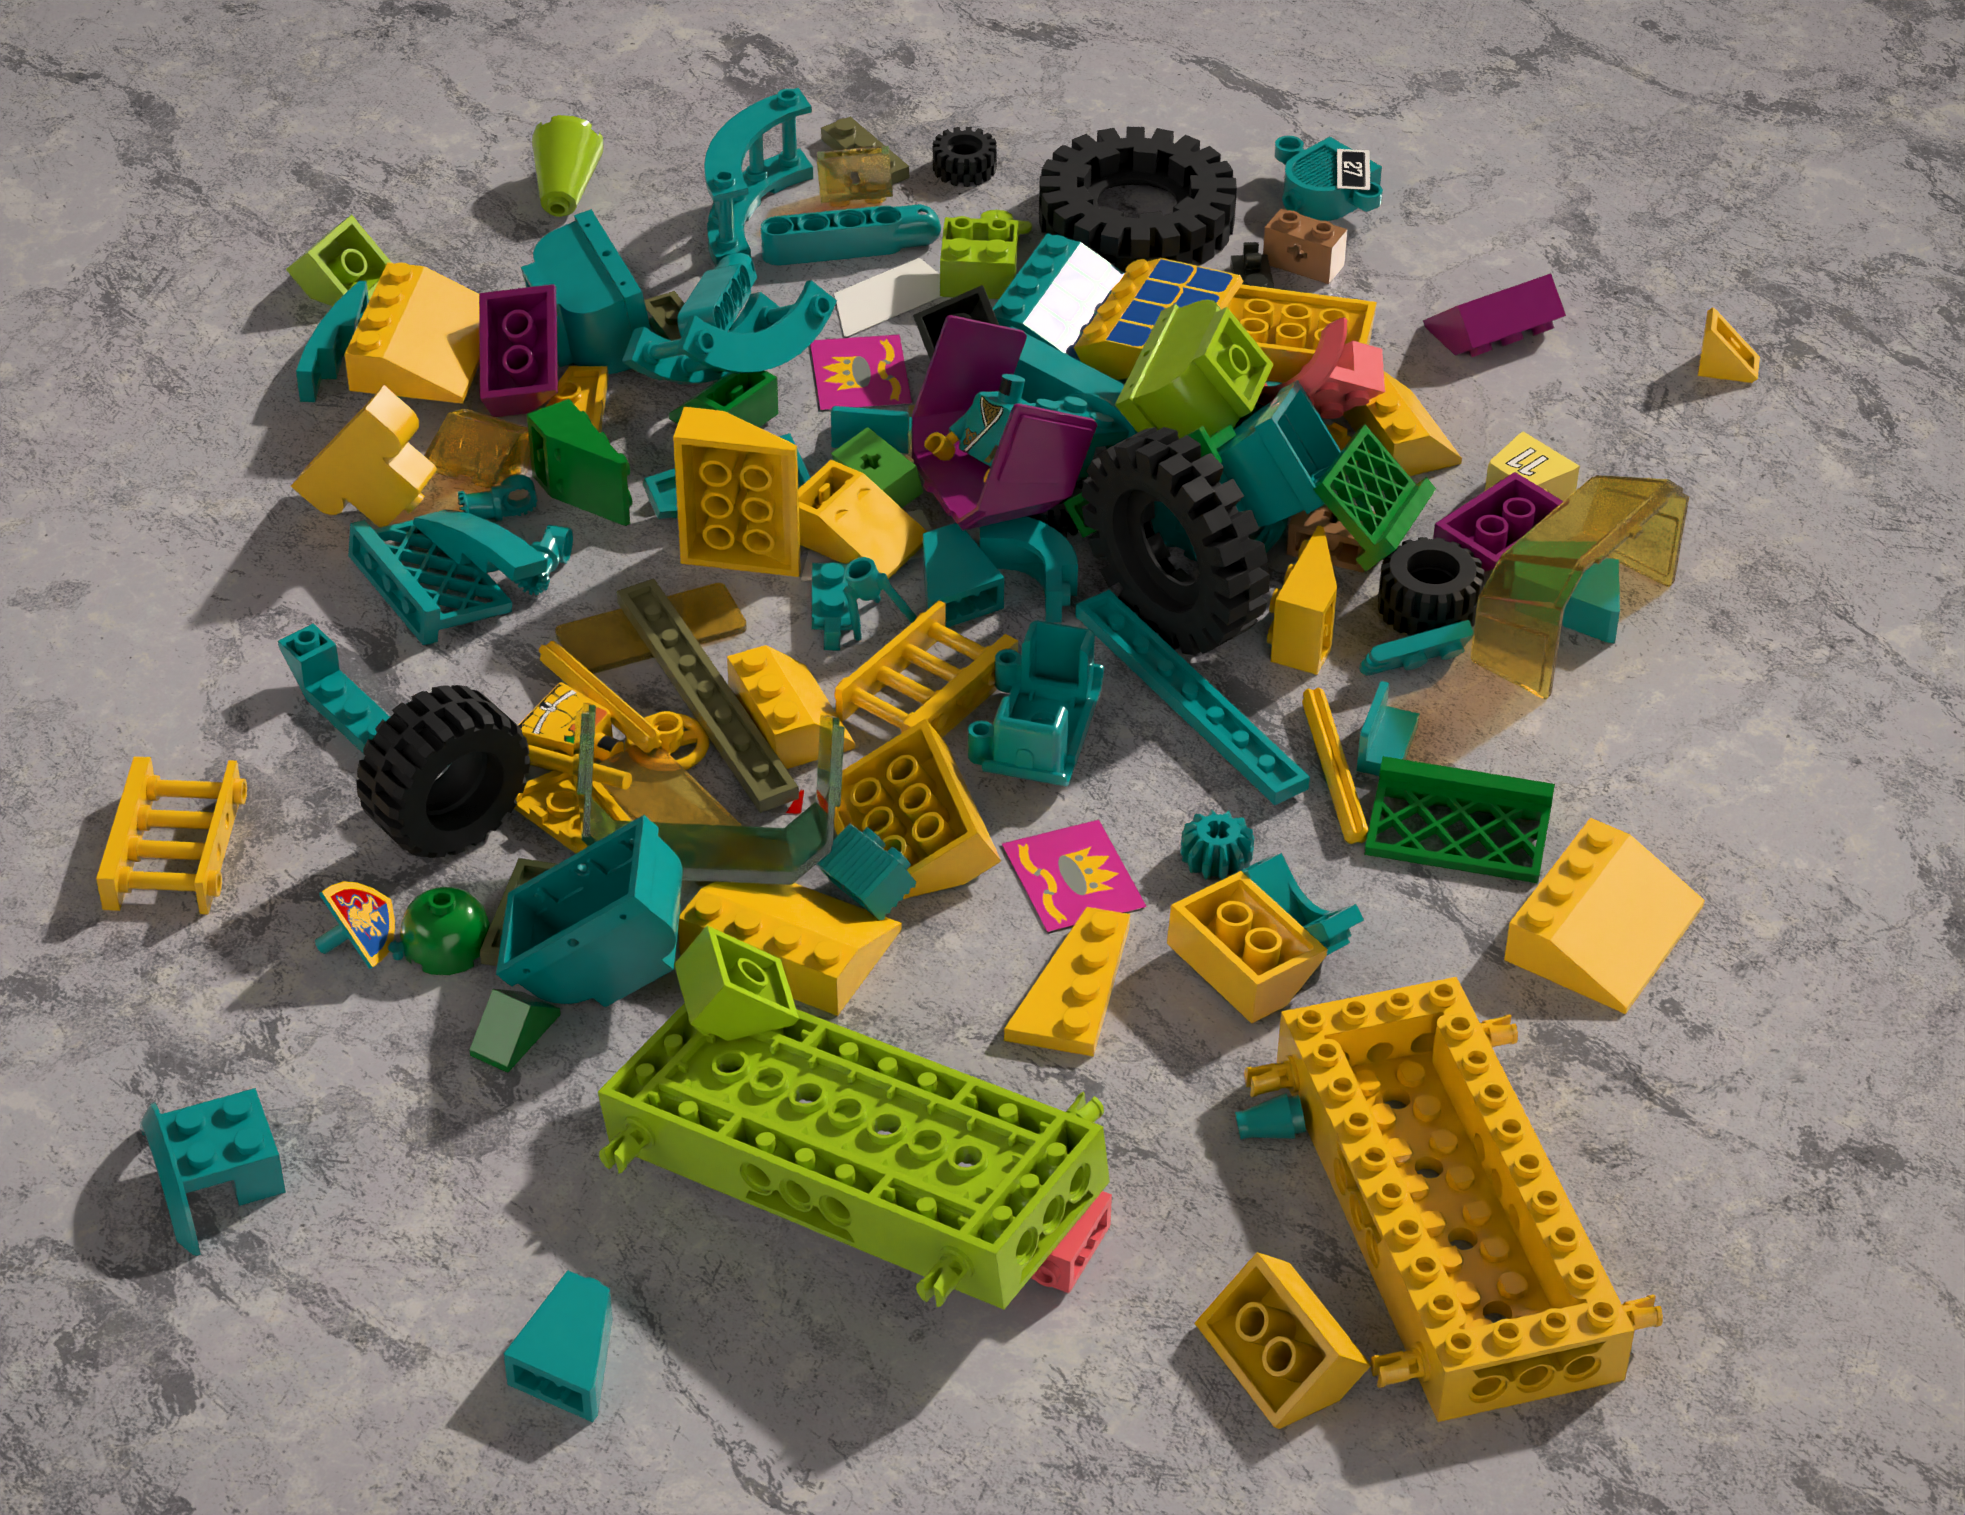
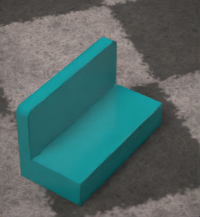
(890, 425)
(1385, 733)

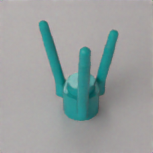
(866, 583)

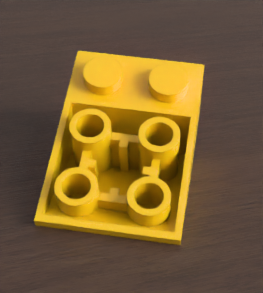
(853, 518)
(1305, 608)

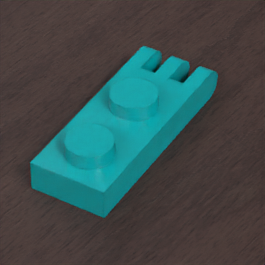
(1417, 649)

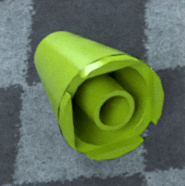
(564, 160)

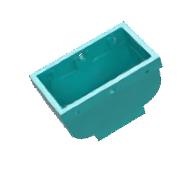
(594, 293)
(1279, 457)
(596, 924)

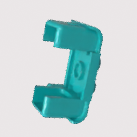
(1048, 706)

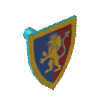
(362, 917)

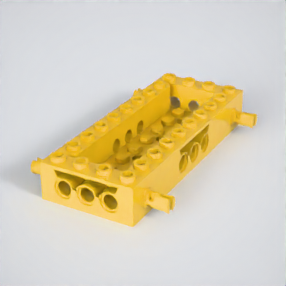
(1491, 1190)

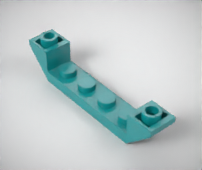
(317, 671)

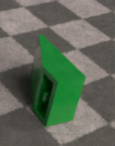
(578, 462)

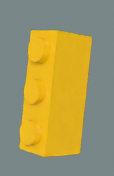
(1405, 429)
(782, 702)
(1244, 945)
(1281, 1341)

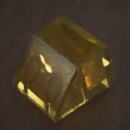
(479, 448)

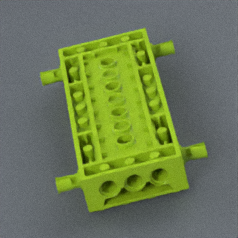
(833, 1172)

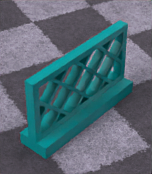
(402, 587)

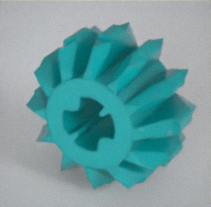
(1217, 845)

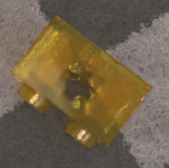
(873, 170)

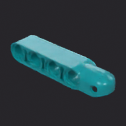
(847, 233)
(720, 293)

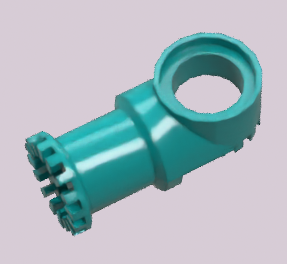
(496, 501)
(557, 548)

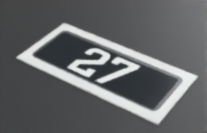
(1353, 169)

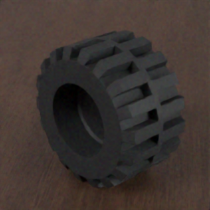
(1429, 585)

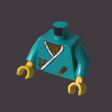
(982, 425)

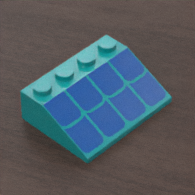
(1057, 292)

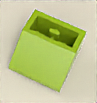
(977, 255)

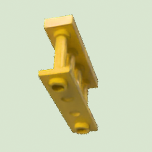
(941, 708)
(136, 816)

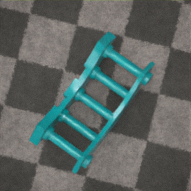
(738, 192)
(756, 341)

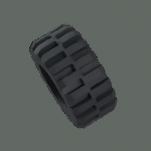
(413, 748)

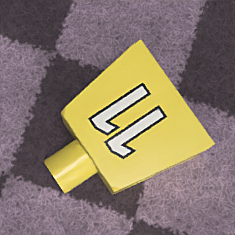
(1537, 464)

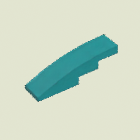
(329, 342)
(481, 542)

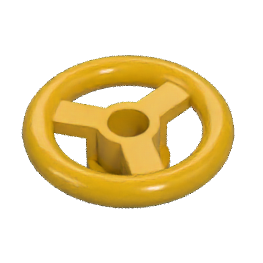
(672, 736)

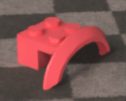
(1337, 374)

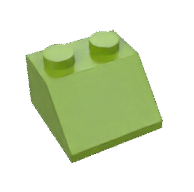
(339, 263)
(733, 987)

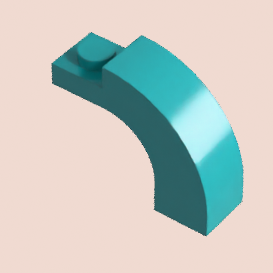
(1036, 551)
(1328, 927)

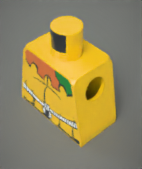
(553, 725)

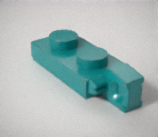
(829, 603)

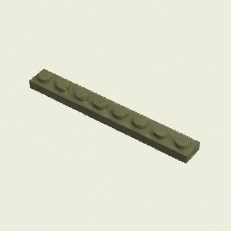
(708, 696)

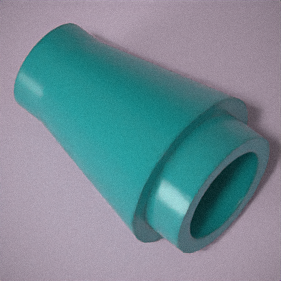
(1274, 1118)

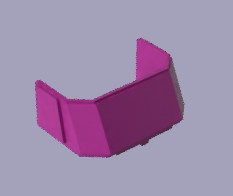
(1039, 446)

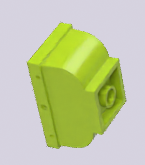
(1194, 372)

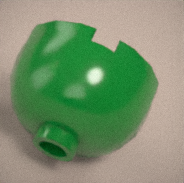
(444, 930)

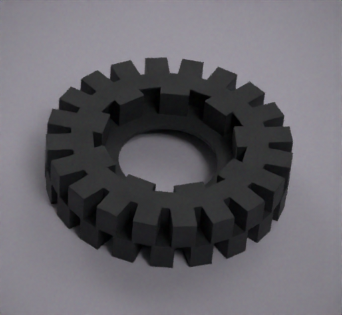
(1193, 176)
(1121, 506)

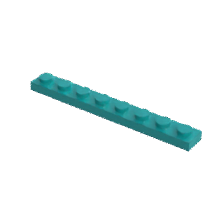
(1193, 697)

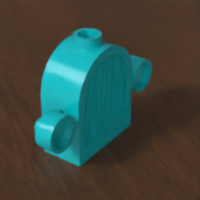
(1312, 180)

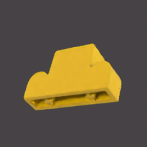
(370, 464)

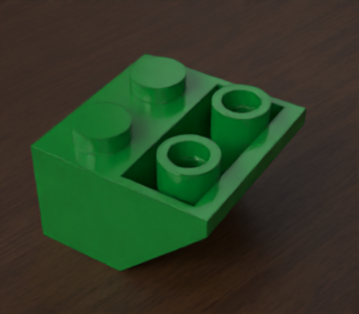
(744, 395)

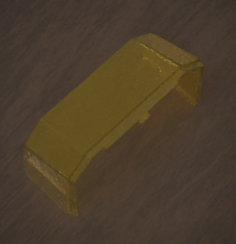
(1533, 580)

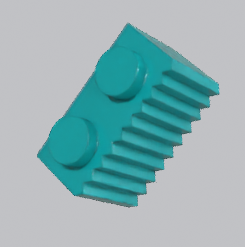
(867, 871)

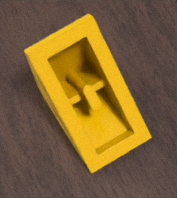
(1725, 352)

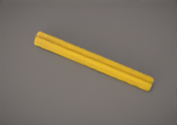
(586, 683)
(1335, 766)

